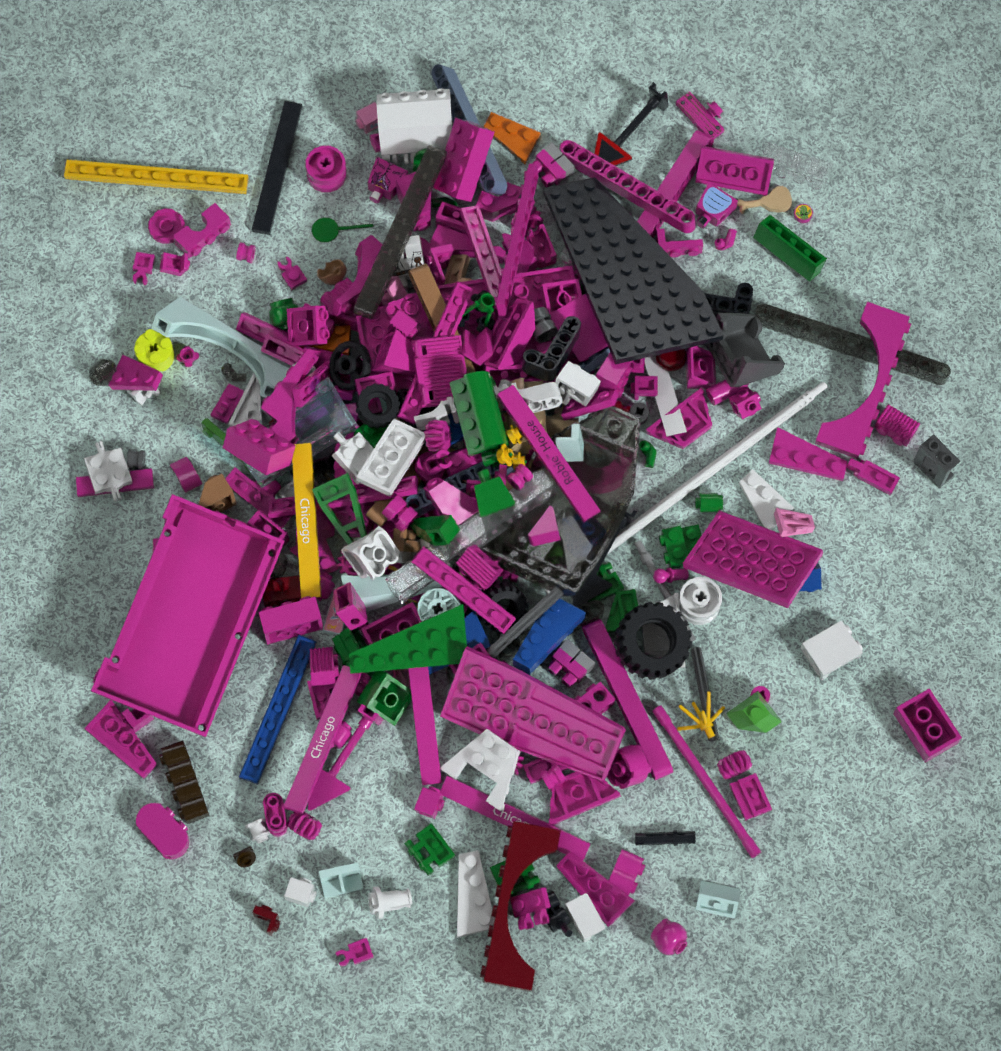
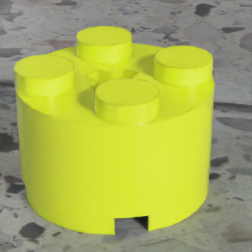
(154, 350)

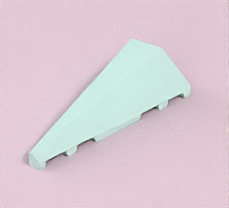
(376, 592)

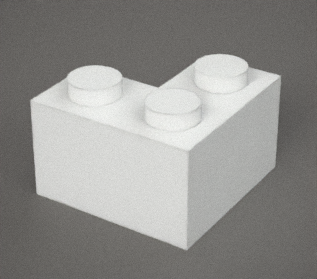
(576, 384)

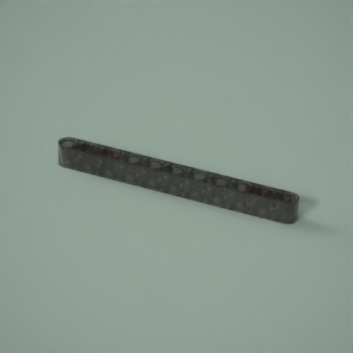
(400, 232)
(844, 337)

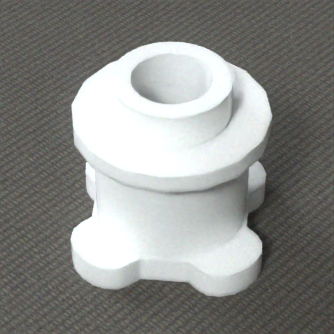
(258, 830)

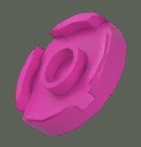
(171, 223)

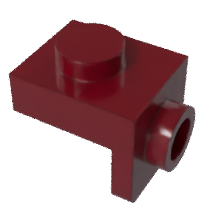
(265, 913)

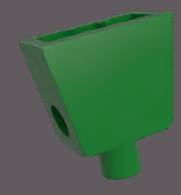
(492, 494)

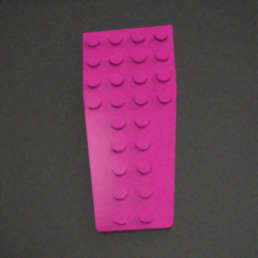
(531, 715)

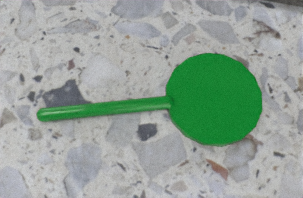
(327, 229)

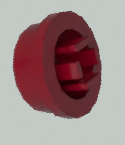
(672, 360)

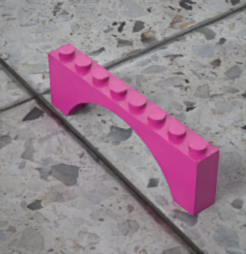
(886, 332)

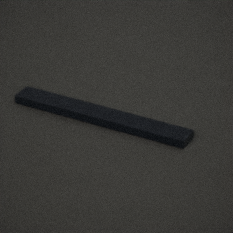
(277, 168)

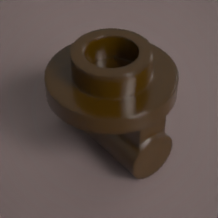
(245, 857)

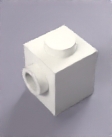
(300, 891)

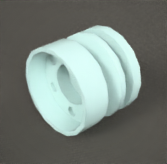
(435, 598)

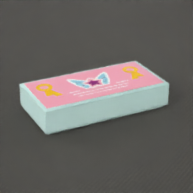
(333, 623)

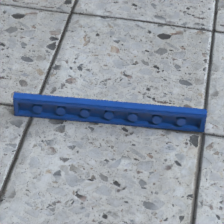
(277, 710)

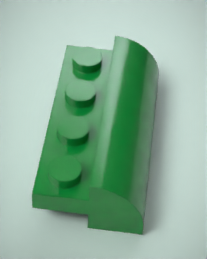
(478, 412)

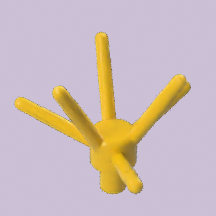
(705, 722)

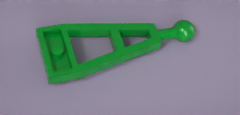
(334, 490)

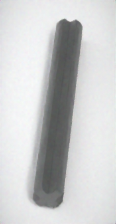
(527, 620)
(702, 683)

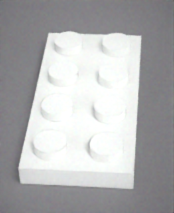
(391, 457)

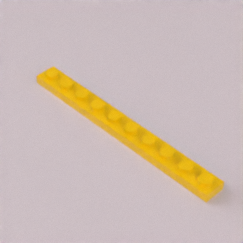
(156, 176)

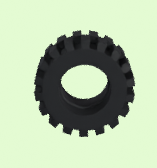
(502, 590)

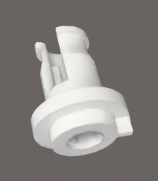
(387, 901)

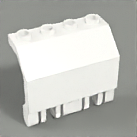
(413, 122)

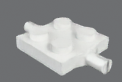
(352, 453)
(108, 471)

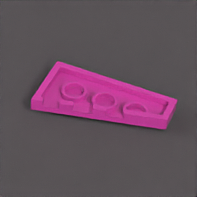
(803, 456)
(605, 896)

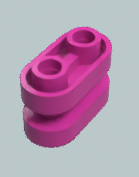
(275, 814)

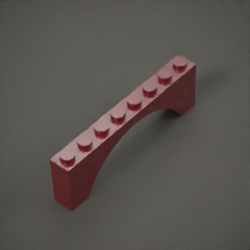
(504, 963)

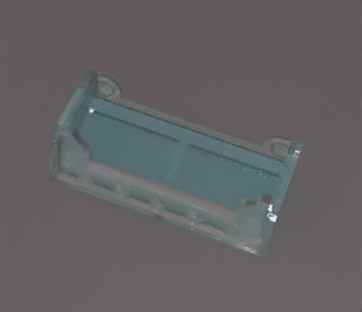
(316, 424)

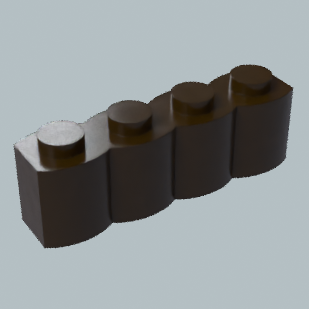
(184, 781)

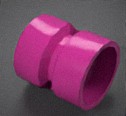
(400, 513)

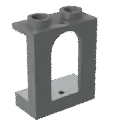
(940, 465)

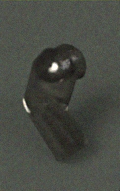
(230, 374)

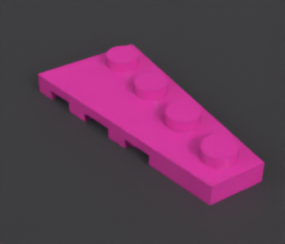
(119, 738)

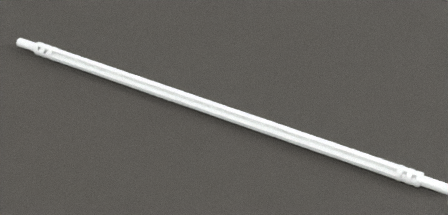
(715, 466)

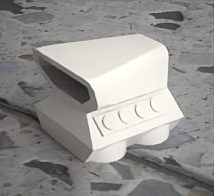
(371, 554)

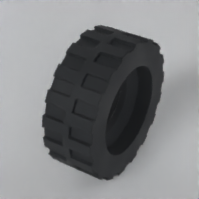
(387, 395)

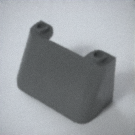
(741, 352)

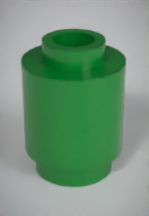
(709, 502)

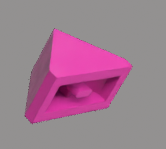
(545, 529)

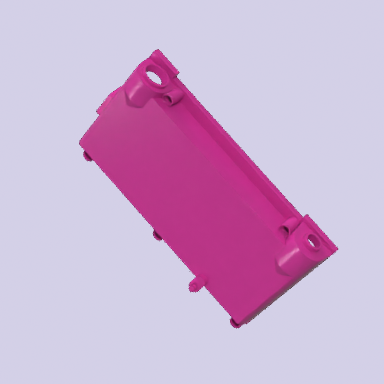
(186, 614)

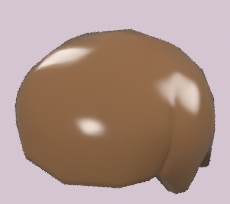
(333, 272)

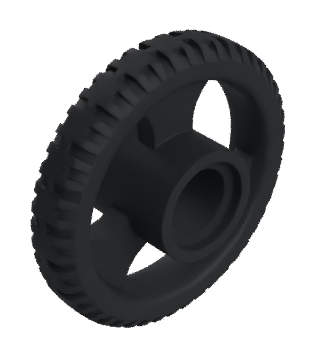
(349, 365)

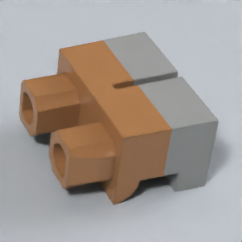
(406, 544)

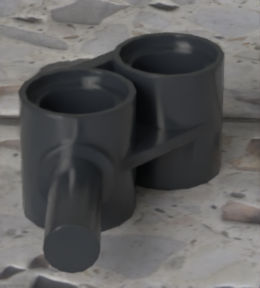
(557, 916)

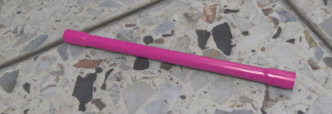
(747, 841)

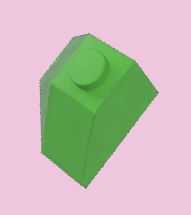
(754, 715)

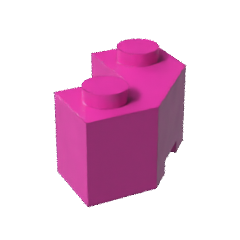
(494, 207)

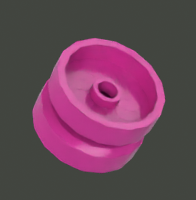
(326, 168)

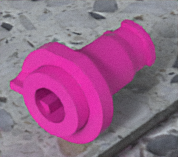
(435, 461)

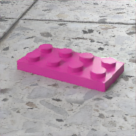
(734, 170)

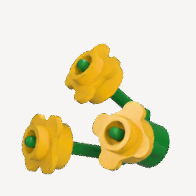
(505, 455)

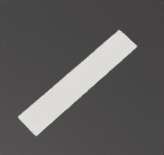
(666, 398)

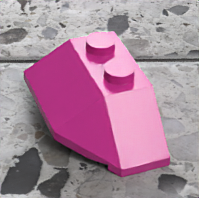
(512, 334)

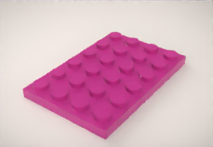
(753, 559)

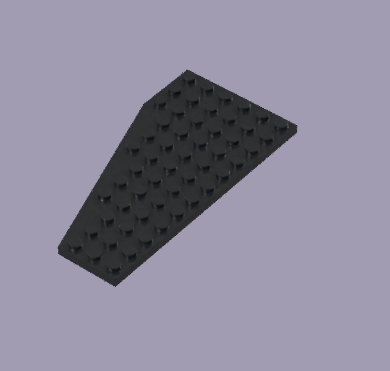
(630, 281)

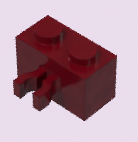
(282, 590)

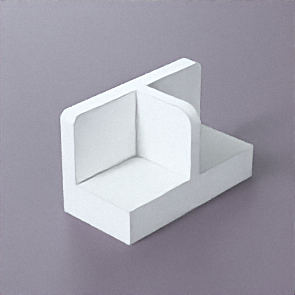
(584, 917)

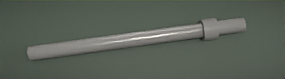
(647, 559)

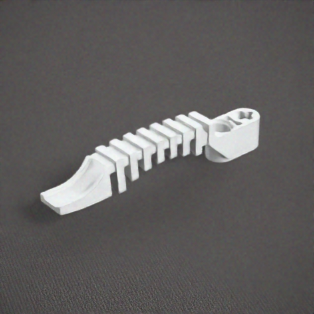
(537, 398)

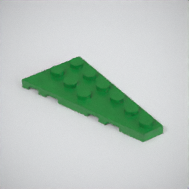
(426, 644)

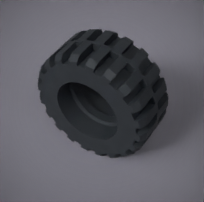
(674, 627)

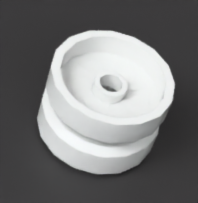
(700, 590)

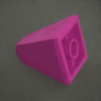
(395, 355)

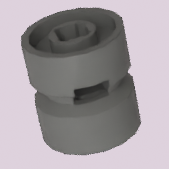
(544, 327)

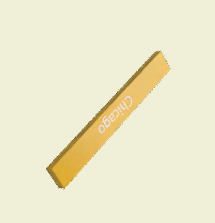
(306, 521)

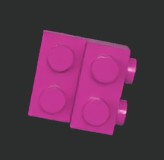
(307, 325)

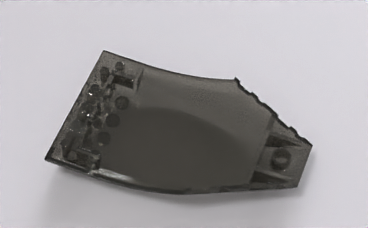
(608, 477)

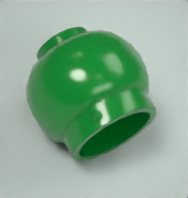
(278, 312)

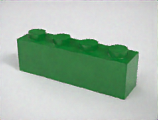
(789, 248)

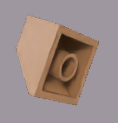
(217, 494)

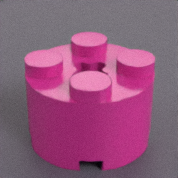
(629, 767)

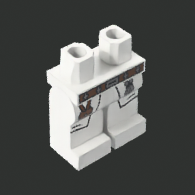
(413, 259)

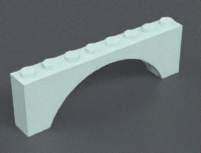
(187, 320)

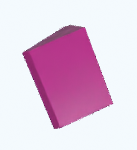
(700, 368)

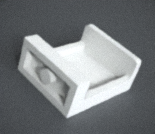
(831, 649)

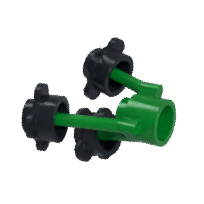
(482, 302)

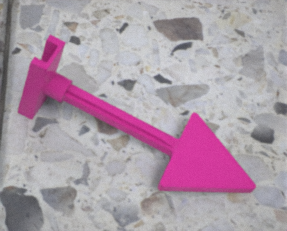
(327, 785)

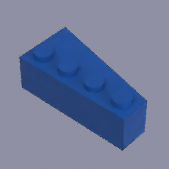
(547, 635)

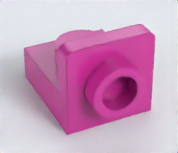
(644, 386)

